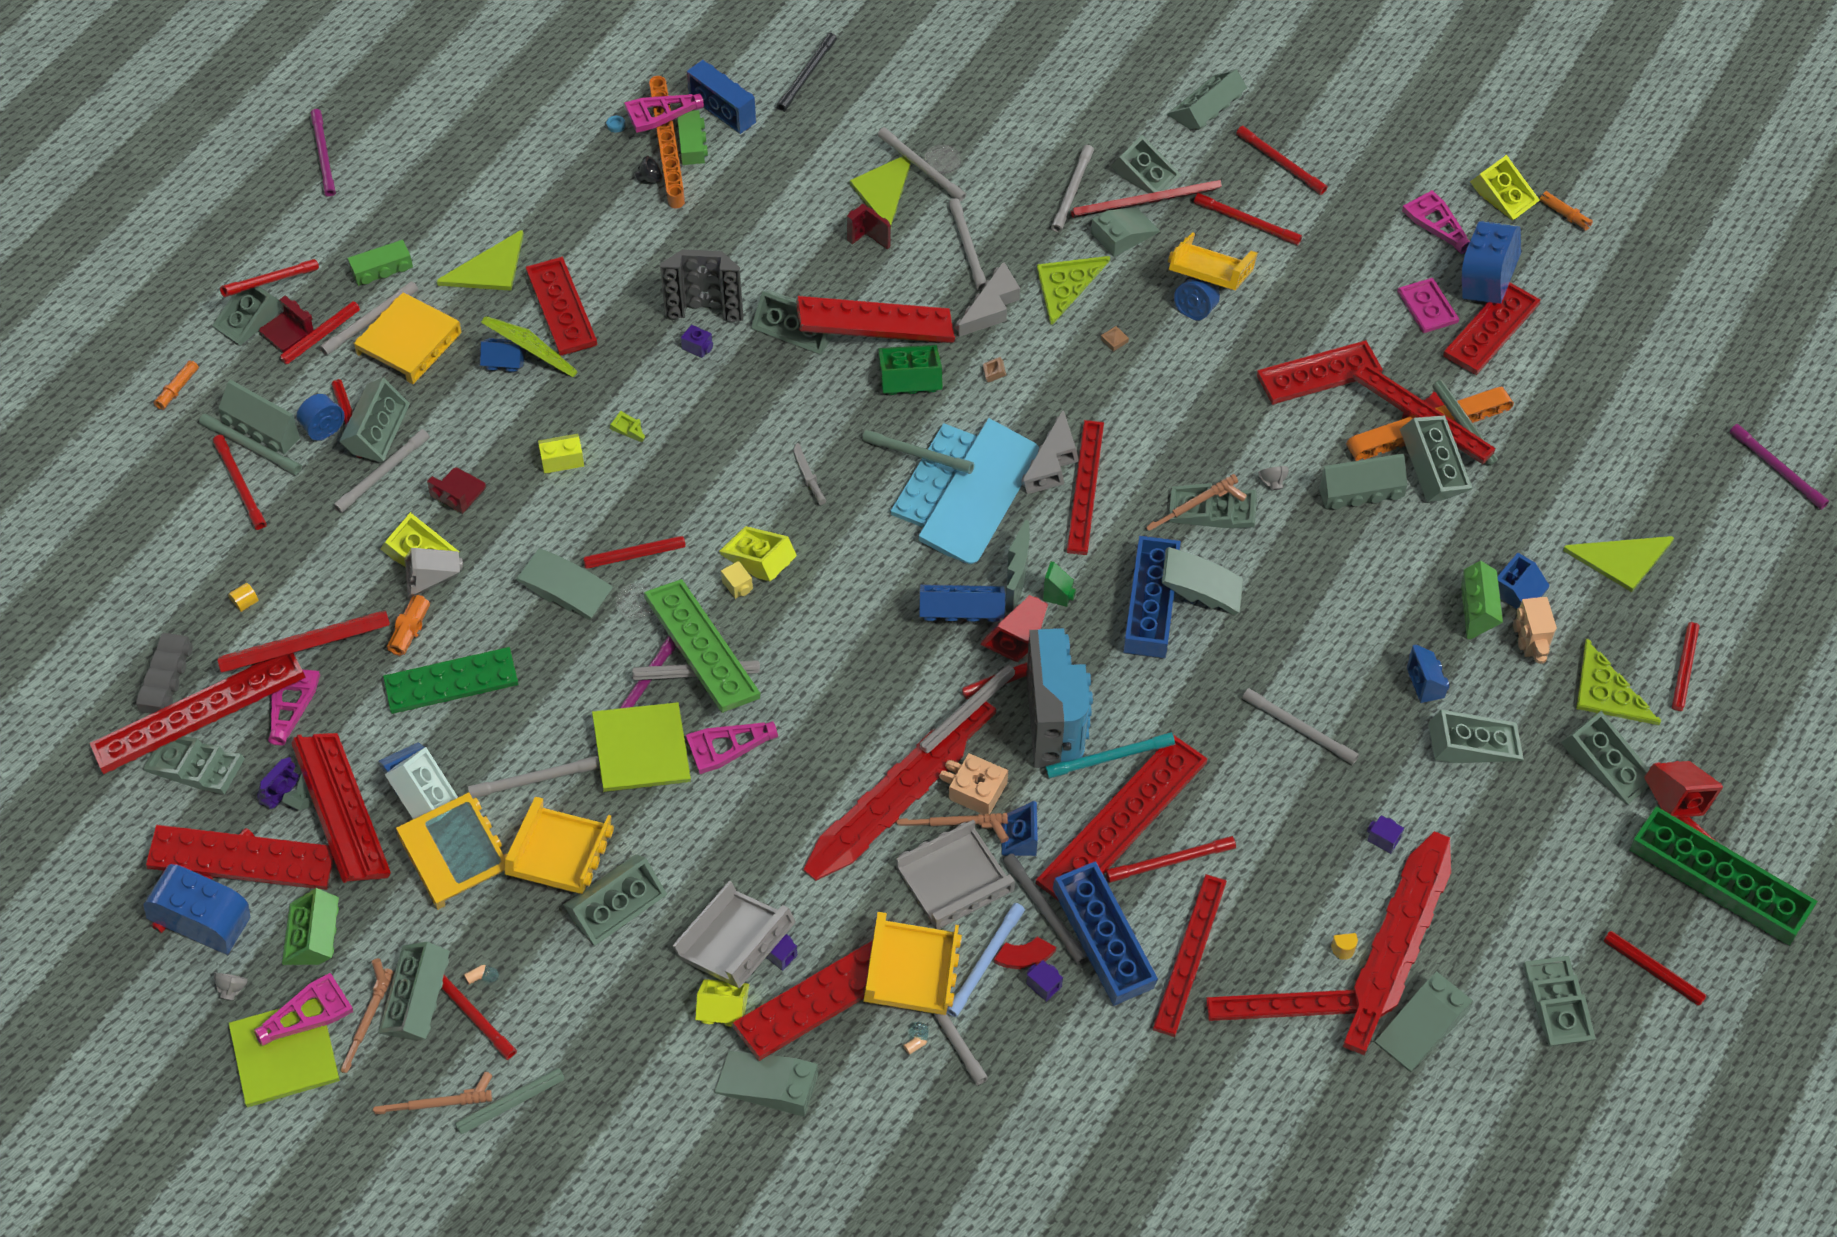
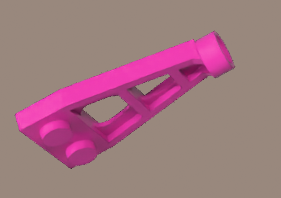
(642, 119)
(1429, 203)
(280, 728)
(703, 750)
(331, 999)

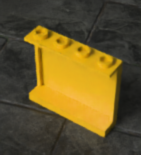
(1211, 265)
(409, 336)
(557, 848)
(912, 966)

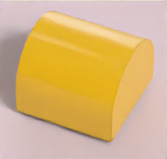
(243, 597)
(1344, 945)

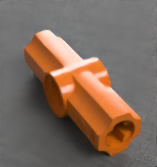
(408, 625)

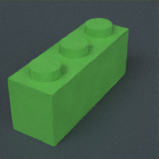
(692, 138)
(380, 262)

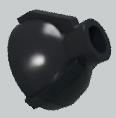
(648, 170)

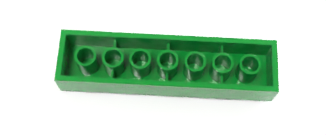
(1723, 876)

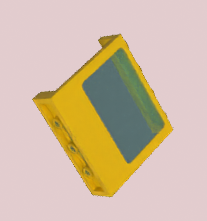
(452, 848)

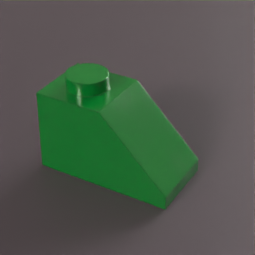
(1058, 586)

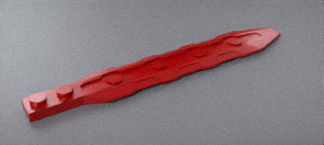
(890, 798)
(1399, 938)

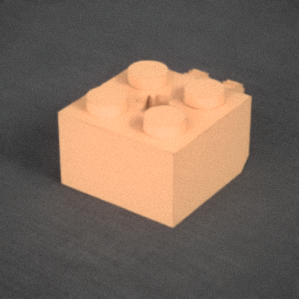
(1535, 628)
(975, 783)

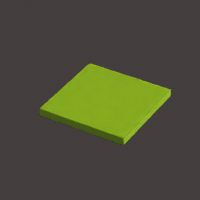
(641, 747)
(285, 1064)

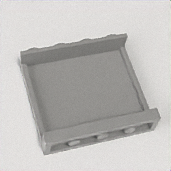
(953, 875)
(733, 935)

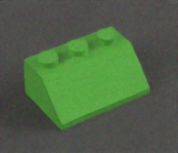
(1480, 599)
(311, 929)

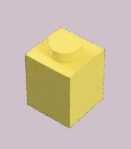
(737, 580)

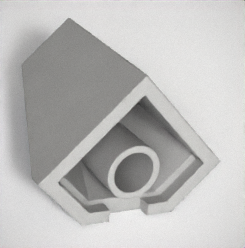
(429, 569)

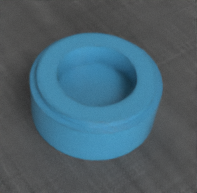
(615, 124)

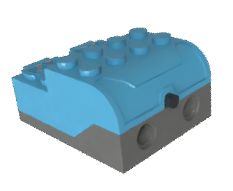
(1056, 699)

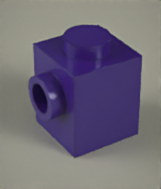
(697, 341)
(1385, 833)
(783, 953)
(1044, 980)

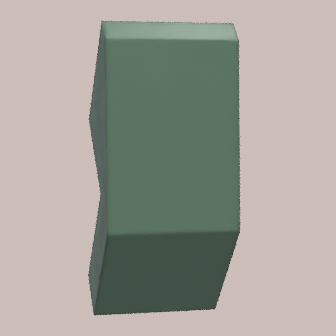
(300, 797)

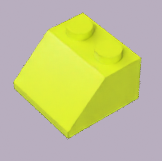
(561, 453)
(721, 1002)

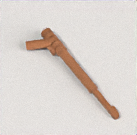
(1220, 488)
(987, 821)
(383, 978)
(469, 1096)

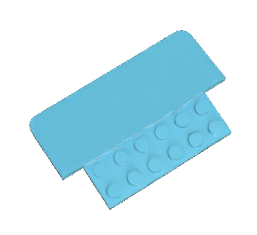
(963, 508)

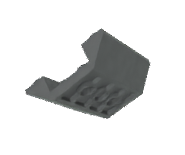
(686, 281)

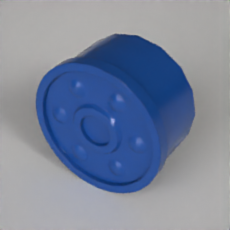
(1196, 298)
(320, 416)

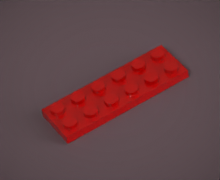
(561, 306)
(1491, 329)
(1316, 372)

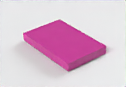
(1428, 305)

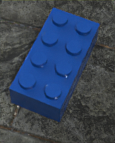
(722, 96)
(962, 602)

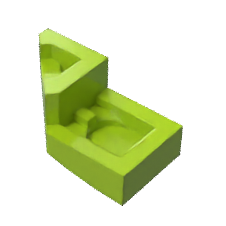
(627, 426)

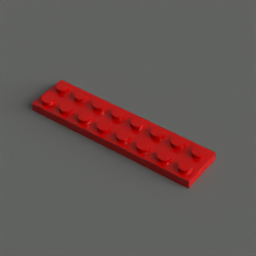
(241, 857)
(806, 1004)

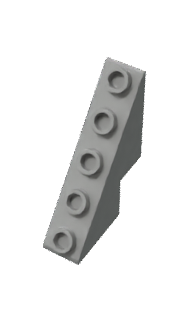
(990, 304)
(1055, 452)

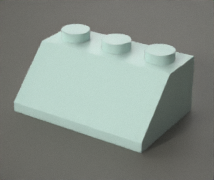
(420, 784)

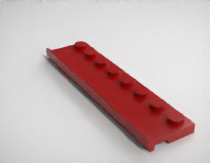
(875, 319)
(303, 641)
(340, 807)

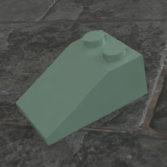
(1146, 167)
(1122, 229)
(247, 314)

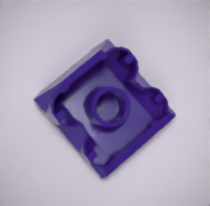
(276, 783)

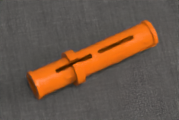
(1572, 214)
(171, 390)

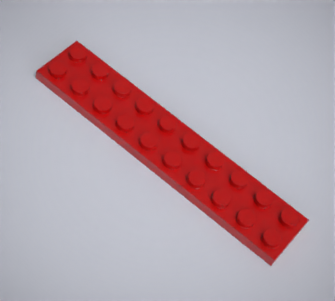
(196, 711)
(1128, 812)

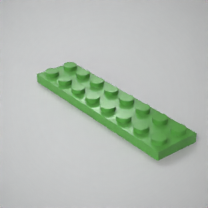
(702, 645)

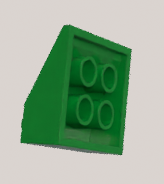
(910, 369)

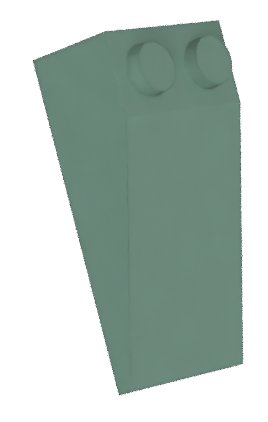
(1473, 738)
(1607, 757)
(1424, 1021)
(771, 1082)

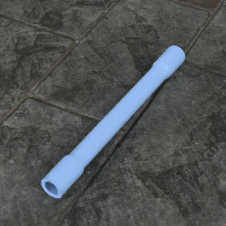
(1009, 922)

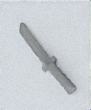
(810, 479)

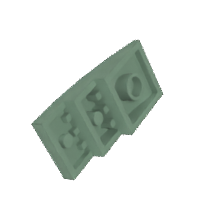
(1216, 511)
(1017, 567)
(1202, 580)
(564, 583)
(195, 764)
(1559, 1001)

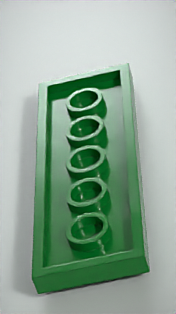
(450, 680)

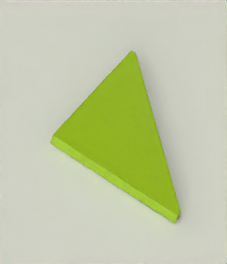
(883, 187)
(490, 269)
(1066, 281)
(530, 342)
(1623, 560)
(1608, 691)

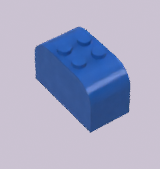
(1490, 261)
(197, 908)

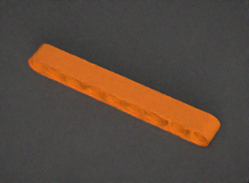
(668, 148)
(1389, 436)

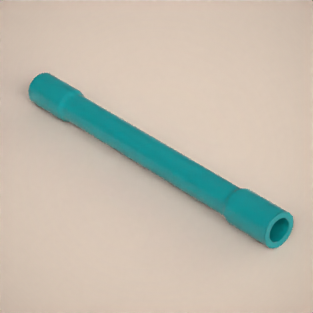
(1068, 766)

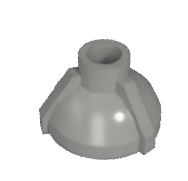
(1274, 476)
(229, 984)

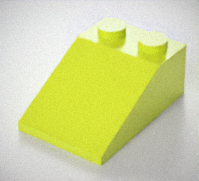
(1505, 188)
(413, 534)
(760, 552)

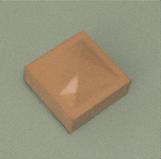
(1114, 338)
(994, 369)

